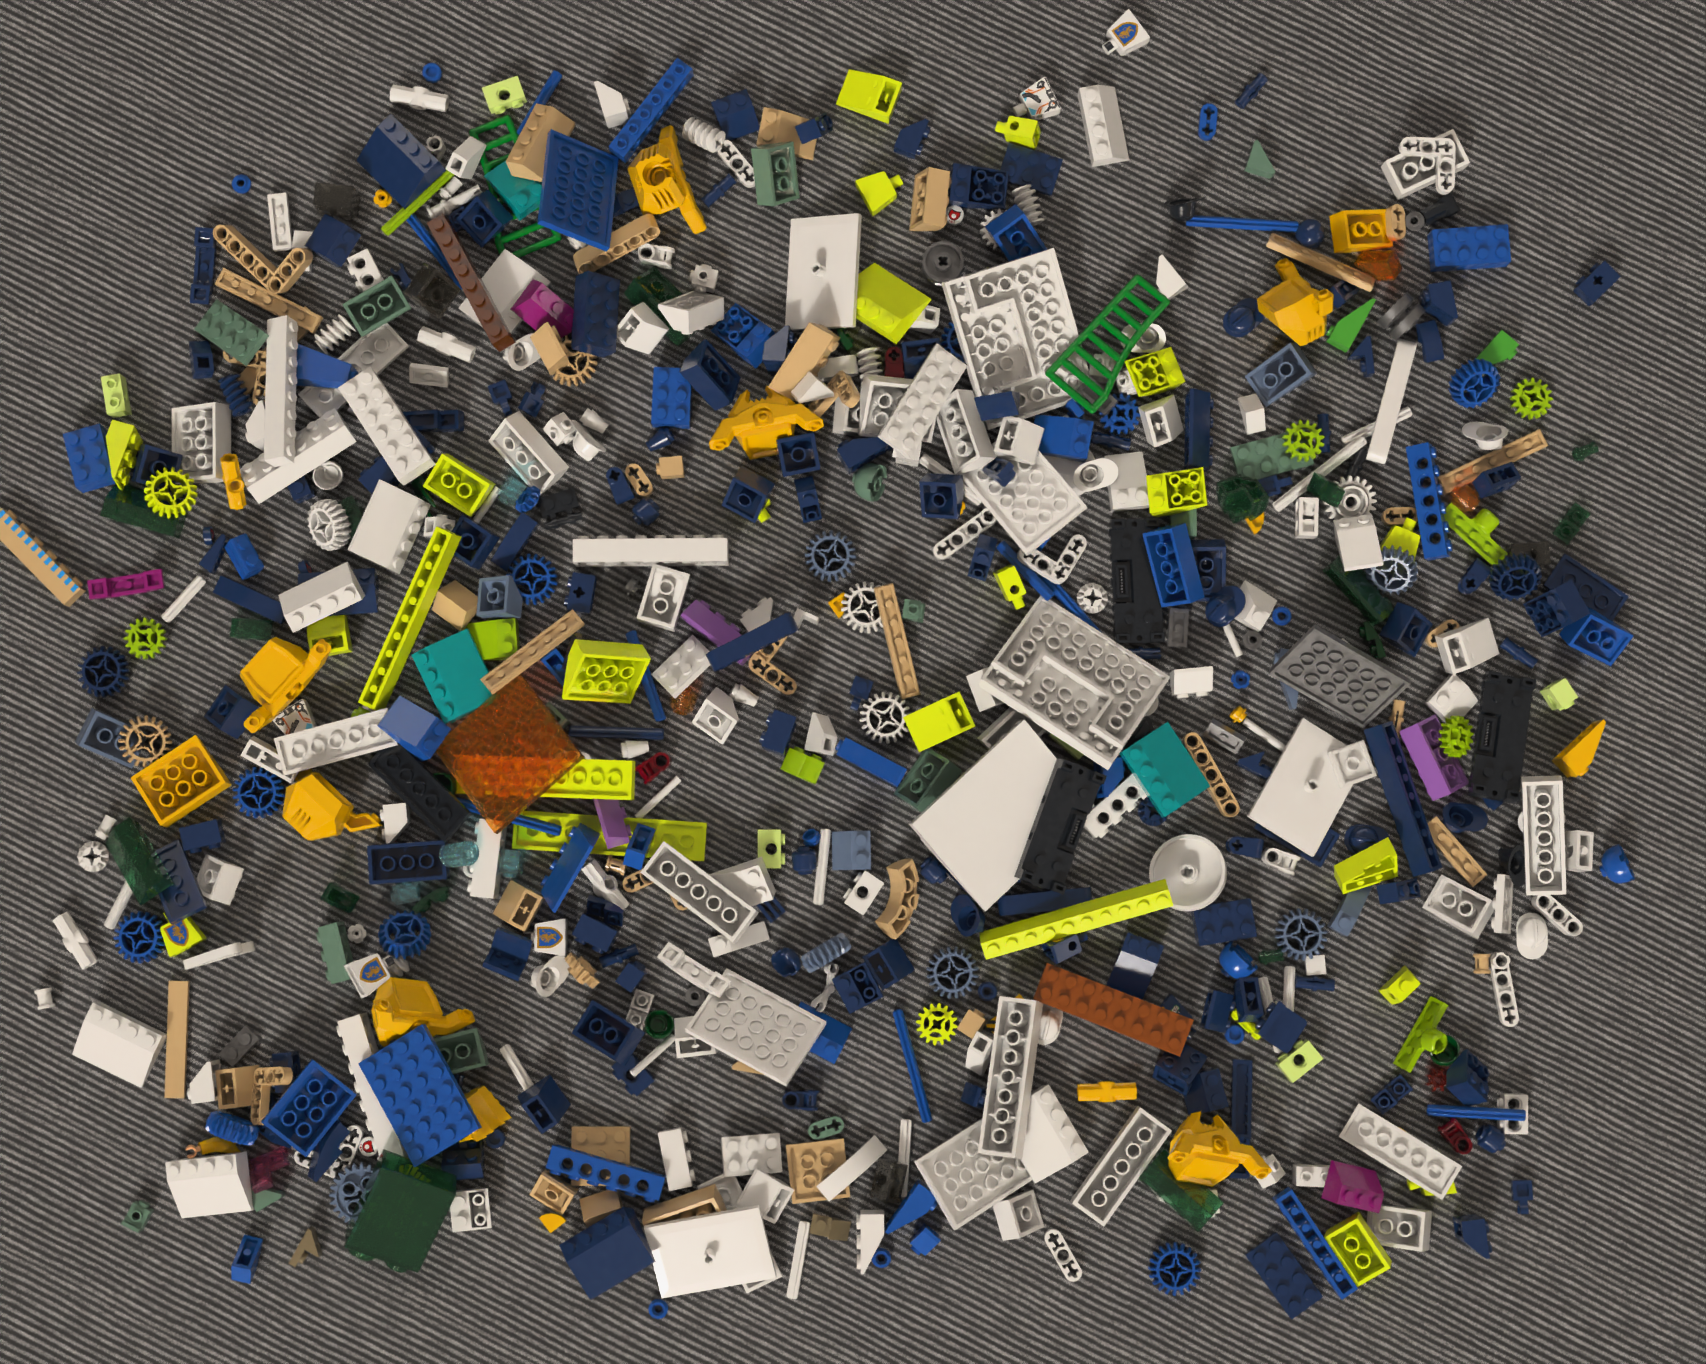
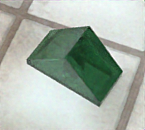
(340, 897)

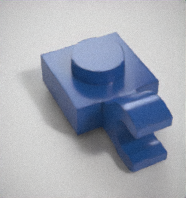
(1074, 409)

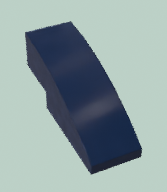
(436, 420)
(514, 541)
(327, 1150)

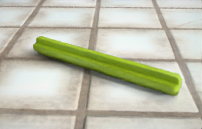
(401, 216)

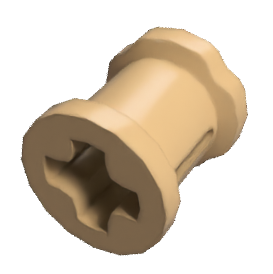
(615, 865)
(1481, 964)

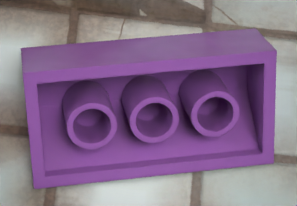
(711, 625)
(1438, 771)
(612, 822)

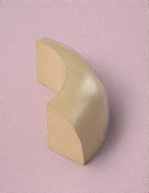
(902, 898)

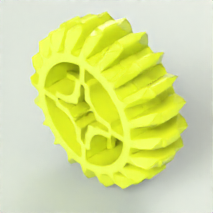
(163, 494)

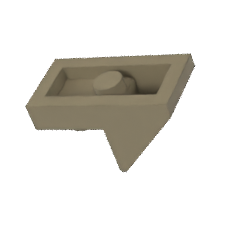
(830, 1227)
(308, 1243)

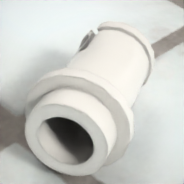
(453, 185)
(105, 827)

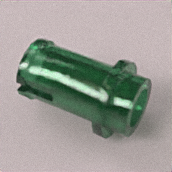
(1580, 453)
(1270, 956)

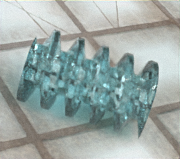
(459, 854)

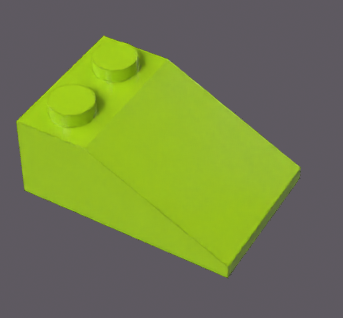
(496, 638)

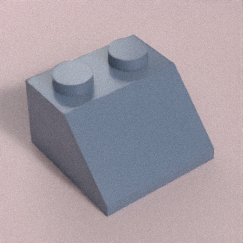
(498, 598)
(851, 850)

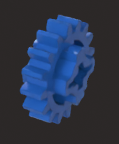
(1125, 419)

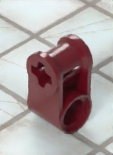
(894, 368)
(652, 767)
(1453, 1133)

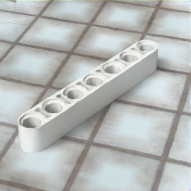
(1391, 401)

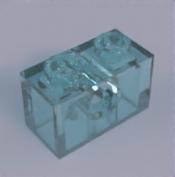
(511, 863)

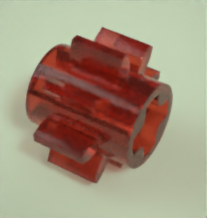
(1435, 1085)

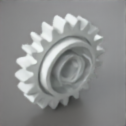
(1361, 496)

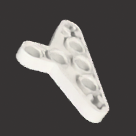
(219, 954)

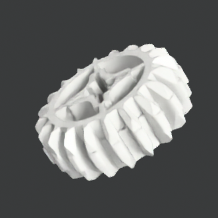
(329, 524)
(850, 614)
(876, 732)

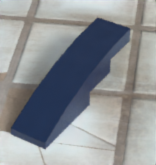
(249, 599)

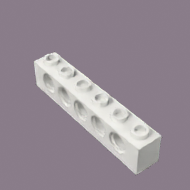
(1099, 829)

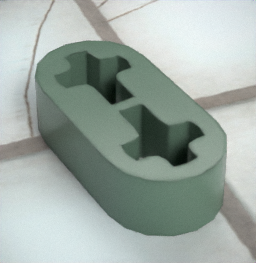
(828, 1131)

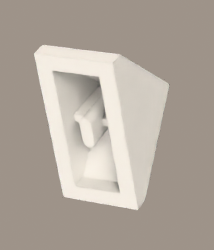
(811, 389)
(1252, 413)

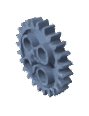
(353, 1176)

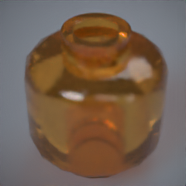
(1465, 498)
(684, 702)

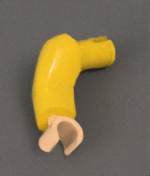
(213, 1145)

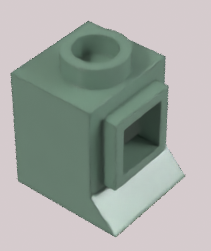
(913, 611)

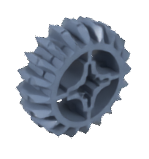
(822, 552)
(1399, 578)
(1300, 925)
(826, 952)
(955, 989)

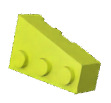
(1367, 867)

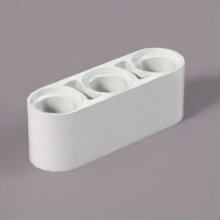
(834, 365)
(1565, 917)

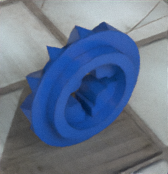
(528, 499)

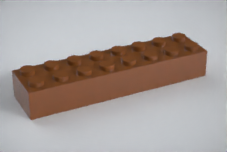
(1113, 1009)

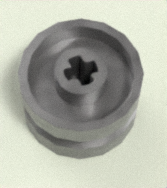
(939, 253)
(1401, 316)

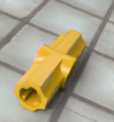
(232, 473)
(1107, 1091)

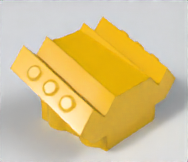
(487, 1110)

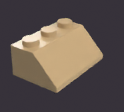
(930, 200)

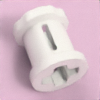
(44, 998)

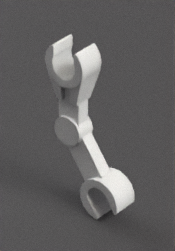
(829, 988)

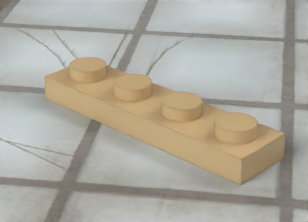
(1455, 853)

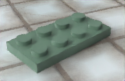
(231, 332)
(1266, 457)

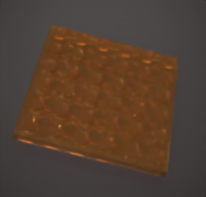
(508, 753)

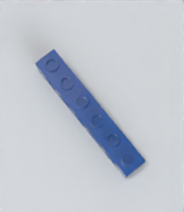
(651, 110)
(1415, 455)
(556, 1166)
(1315, 1243)

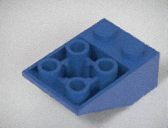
(743, 334)

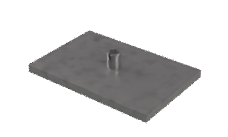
(1339, 676)

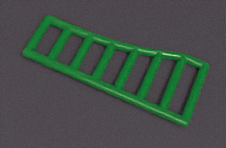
(487, 166)
(1119, 358)

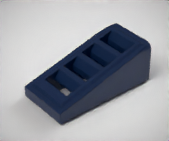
(214, 555)

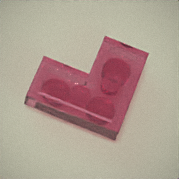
(263, 1166)

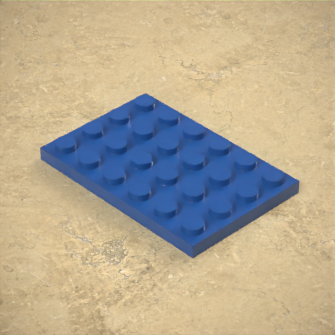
(578, 190)
(419, 1095)

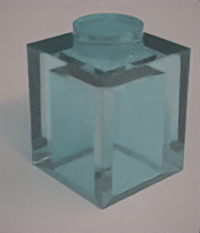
(510, 490)
(405, 893)

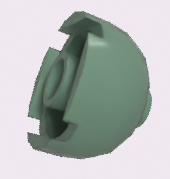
(869, 481)

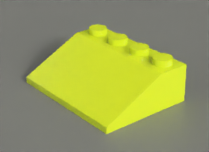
(887, 302)
(604, 671)

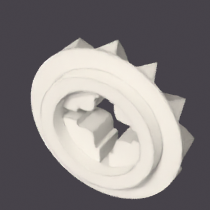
(1085, 604)
(99, 862)

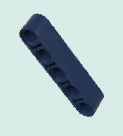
(752, 641)
(1042, 901)

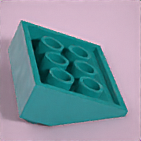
(518, 193)
(453, 675)
(1165, 770)

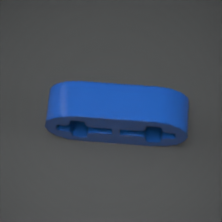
(1212, 122)

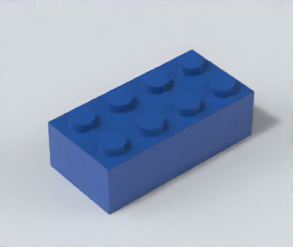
(1469, 248)
(1173, 565)

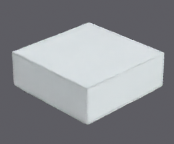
(1316, 965)

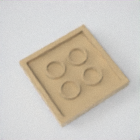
(602, 1141)
(811, 1164)

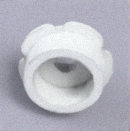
(361, 933)

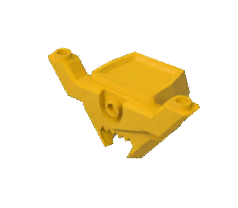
(662, 182)
(1296, 306)
(762, 422)
(279, 676)
(321, 810)
(407, 1004)
(1210, 1153)

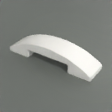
(693, 971)
(852, 1168)

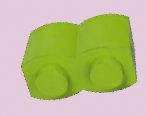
(802, 765)

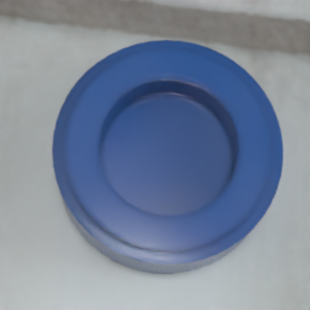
(432, 73)
(1234, 1034)

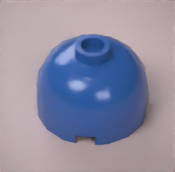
(1616, 865)
(1236, 961)

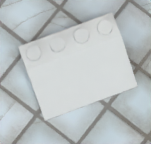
(505, 284)
(877, 402)
(202, 438)
(389, 526)
(118, 1043)
(1049, 1136)
(210, 1184)

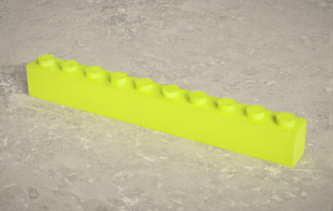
(409, 619)
(1075, 919)

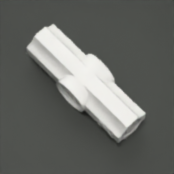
(419, 98)
(446, 344)
(604, 884)
(75, 940)

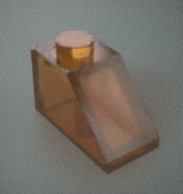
(1379, 264)

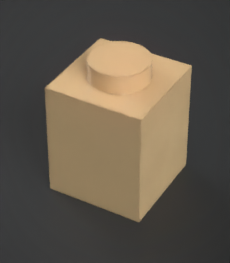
(670, 467)
(972, 1022)

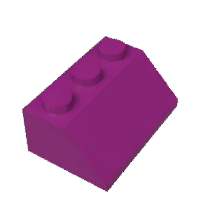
(541, 305)
(1353, 1187)

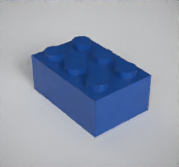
(671, 399)
(89, 458)

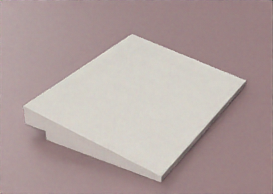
(1013, 328)
(1074, 681)
(988, 814)

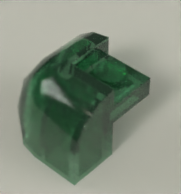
(1241, 498)

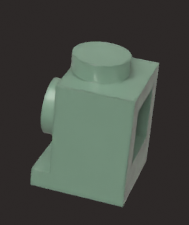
(145, 1213)

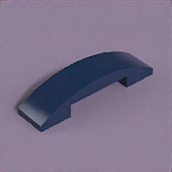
(204, 266)

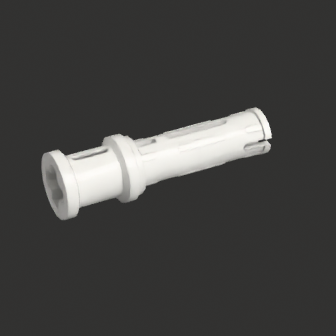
(447, 206)

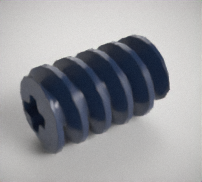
(235, 395)

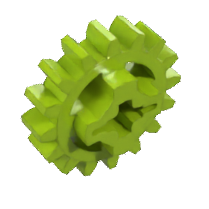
(1538, 400)
(1306, 447)
(151, 634)
(1456, 736)

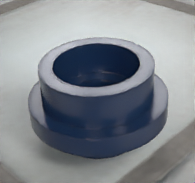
(991, 996)

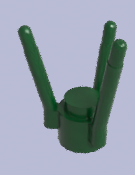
(421, 491)

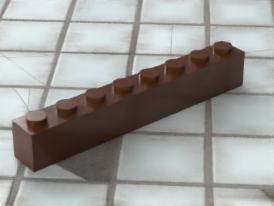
(471, 282)

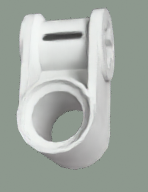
(657, 256)
(1283, 861)

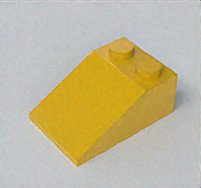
(1359, 230)
(1580, 752)

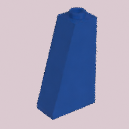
(321, 370)
(870, 761)

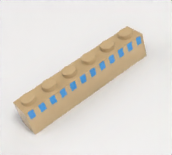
(38, 560)

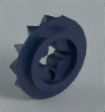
(1144, 813)

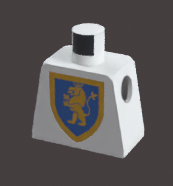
(1125, 35)
(550, 937)
(369, 973)

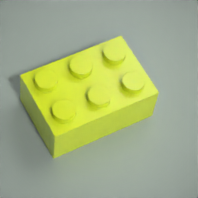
(1358, 1249)

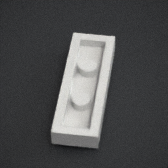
(280, 221)

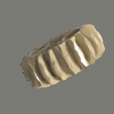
(579, 374)
(135, 727)

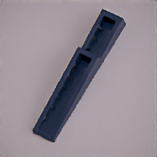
(1241, 1108)

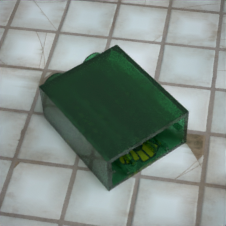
(400, 1212)

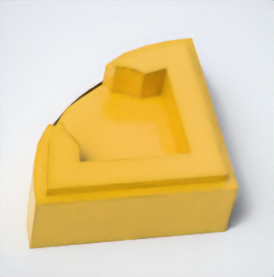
(1256, 524)
(836, 604)
(552, 1221)

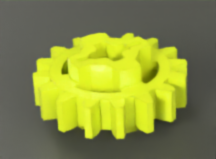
(944, 1034)

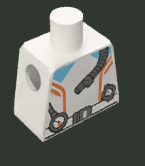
(1038, 101)
(295, 718)

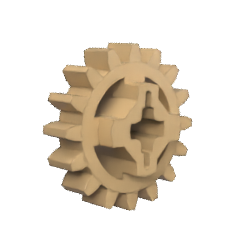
(582, 970)

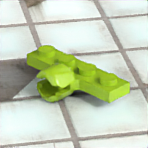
(1476, 532)
(1423, 1036)

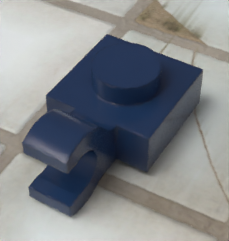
(402, 274)
(501, 394)
(531, 401)
(1272, 484)
(860, 690)
(1522, 1191)

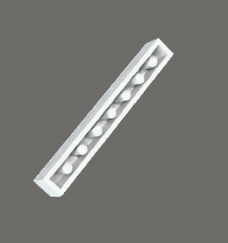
(280, 391)

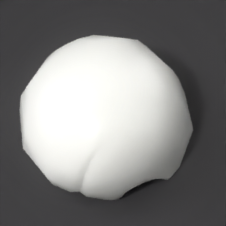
(328, 475)

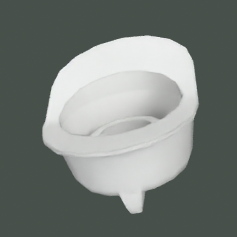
(1151, 340)
(521, 353)
(1486, 435)
(584, 443)
(1095, 474)
(1531, 935)
(549, 976)
(1050, 1024)

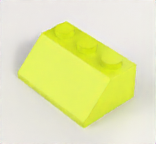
(458, 484)

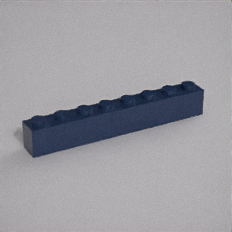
(1402, 799)

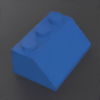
(831, 1038)

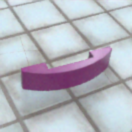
(126, 585)

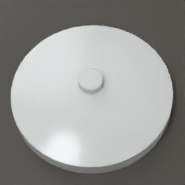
(1192, 871)

